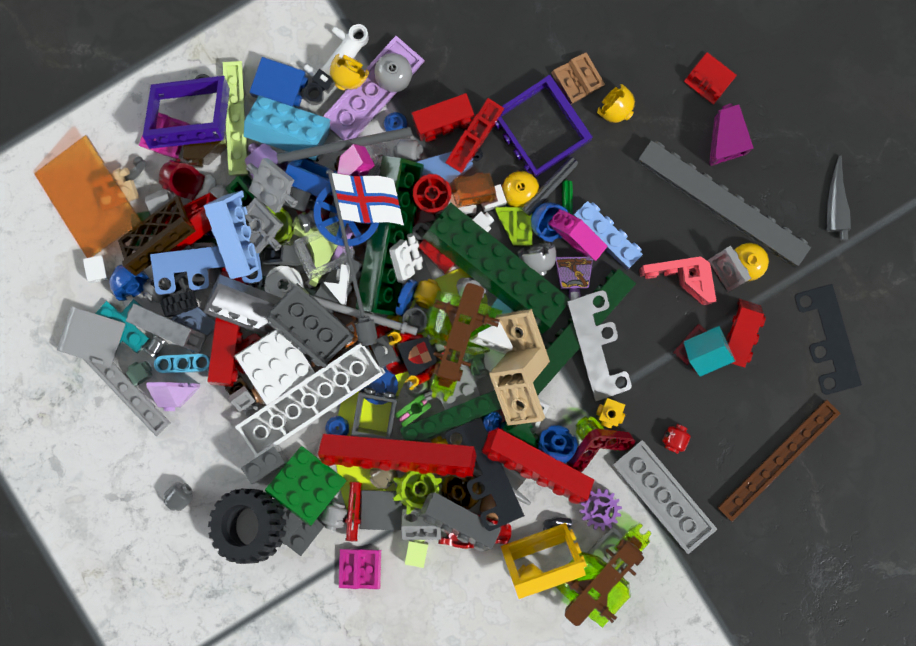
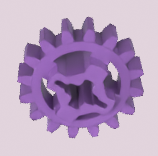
(612, 503)

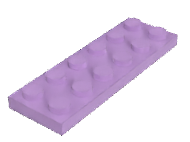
(361, 105)

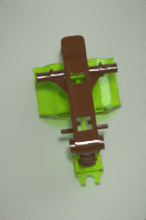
(452, 325)
(603, 587)

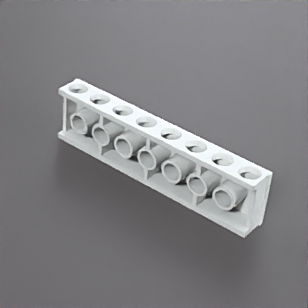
(310, 399)

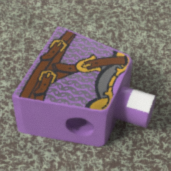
(573, 274)

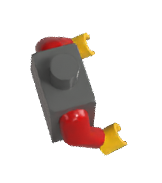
(388, 355)

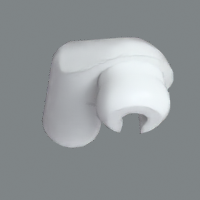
(209, 182)

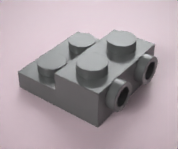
(298, 533)

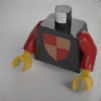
(417, 356)

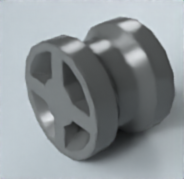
(307, 221)

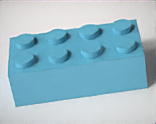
(285, 126)

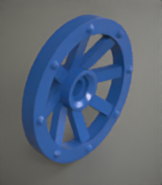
(337, 240)

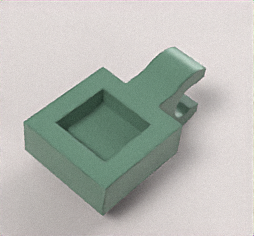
(476, 363)

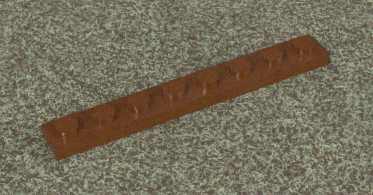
(778, 461)

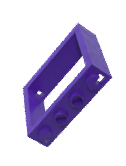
(567, 110)
(189, 133)

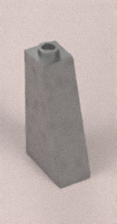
(166, 328)

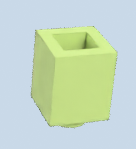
(416, 553)

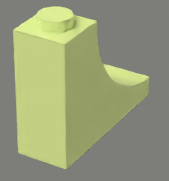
(320, 248)

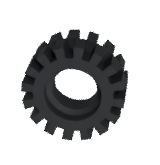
(179, 304)

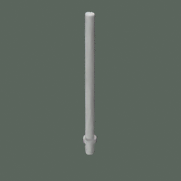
(403, 327)

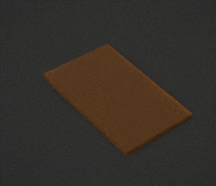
(87, 197)

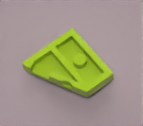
(516, 224)

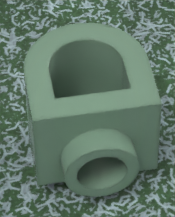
(139, 372)

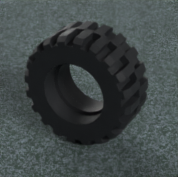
(269, 526)

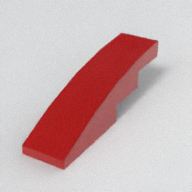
(474, 135)

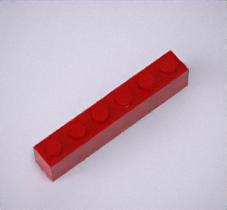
(224, 348)
(538, 466)

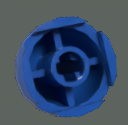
(540, 221)
(125, 283)
(558, 443)

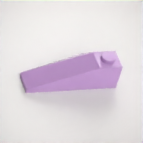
(171, 395)

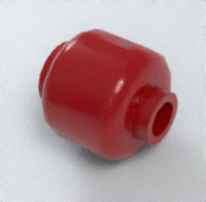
(676, 438)

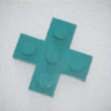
(131, 335)

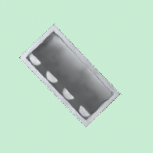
(241, 304)

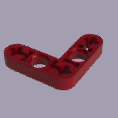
(596, 440)

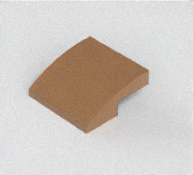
(578, 78)

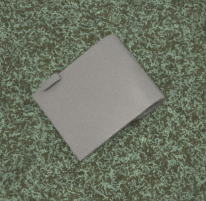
(91, 337)

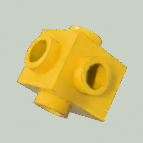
(617, 409)

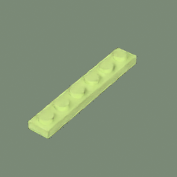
(235, 119)

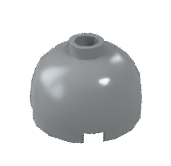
(395, 80)
(540, 257)

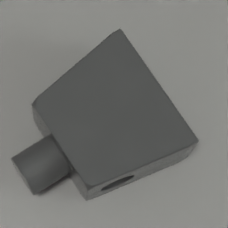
(305, 200)

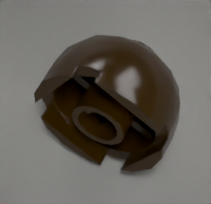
(456, 490)

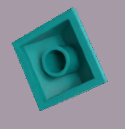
(708, 351)

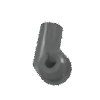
(139, 164)

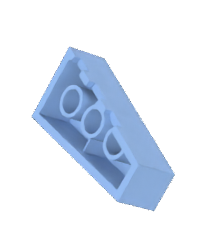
(232, 234)

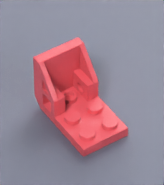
(698, 285)

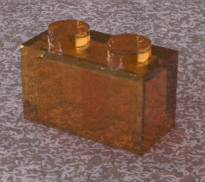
(473, 189)

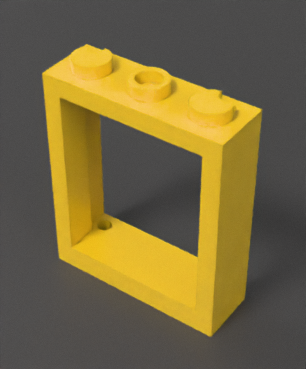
(539, 542)

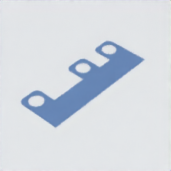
(194, 262)

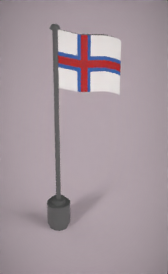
(364, 201)

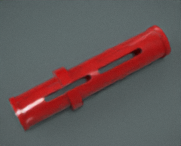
(351, 535)

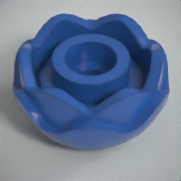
(395, 117)
(337, 421)
(492, 421)

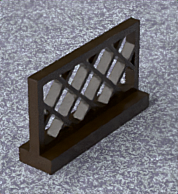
(161, 241)

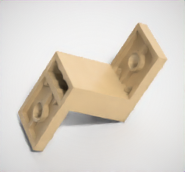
(519, 368)

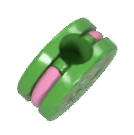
(413, 410)

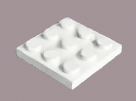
(274, 365)

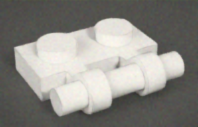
(401, 258)

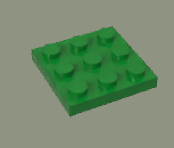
(305, 486)

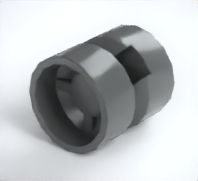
(416, 318)

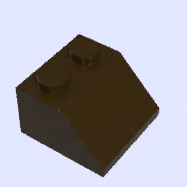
(203, 153)

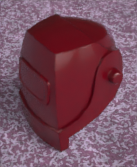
(181, 179)

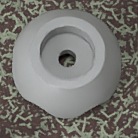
(423, 388)

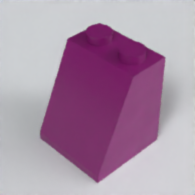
(729, 135)

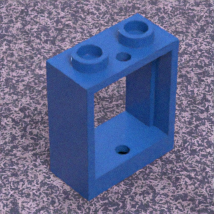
(309, 176)

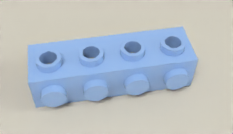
(615, 239)

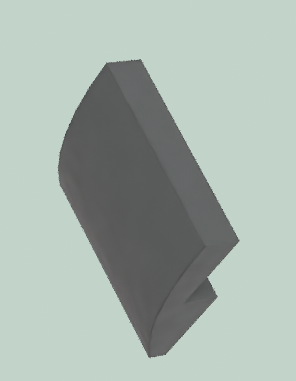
(379, 510)

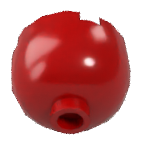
(431, 193)

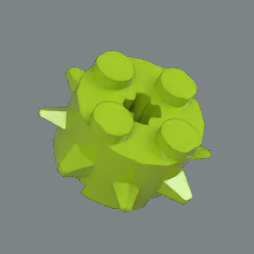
(406, 489)

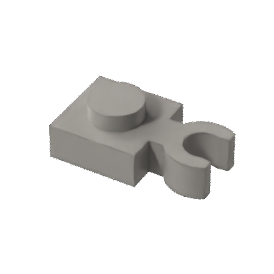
(243, 401)

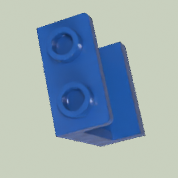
(279, 82)

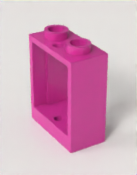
(577, 234)

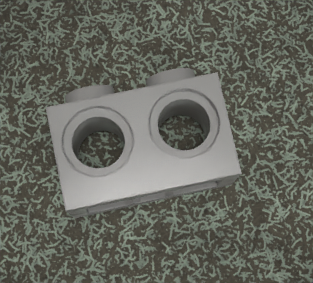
(416, 529)

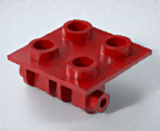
(710, 78)

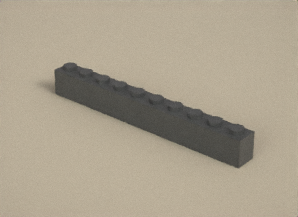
(723, 204)

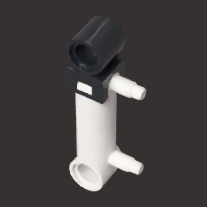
(321, 79)

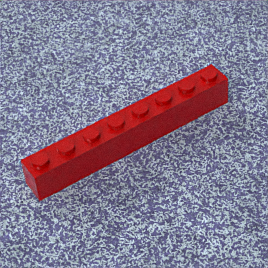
(397, 455)

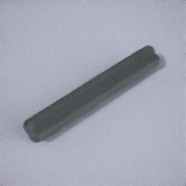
(550, 185)

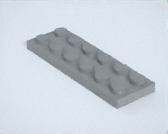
(664, 496)

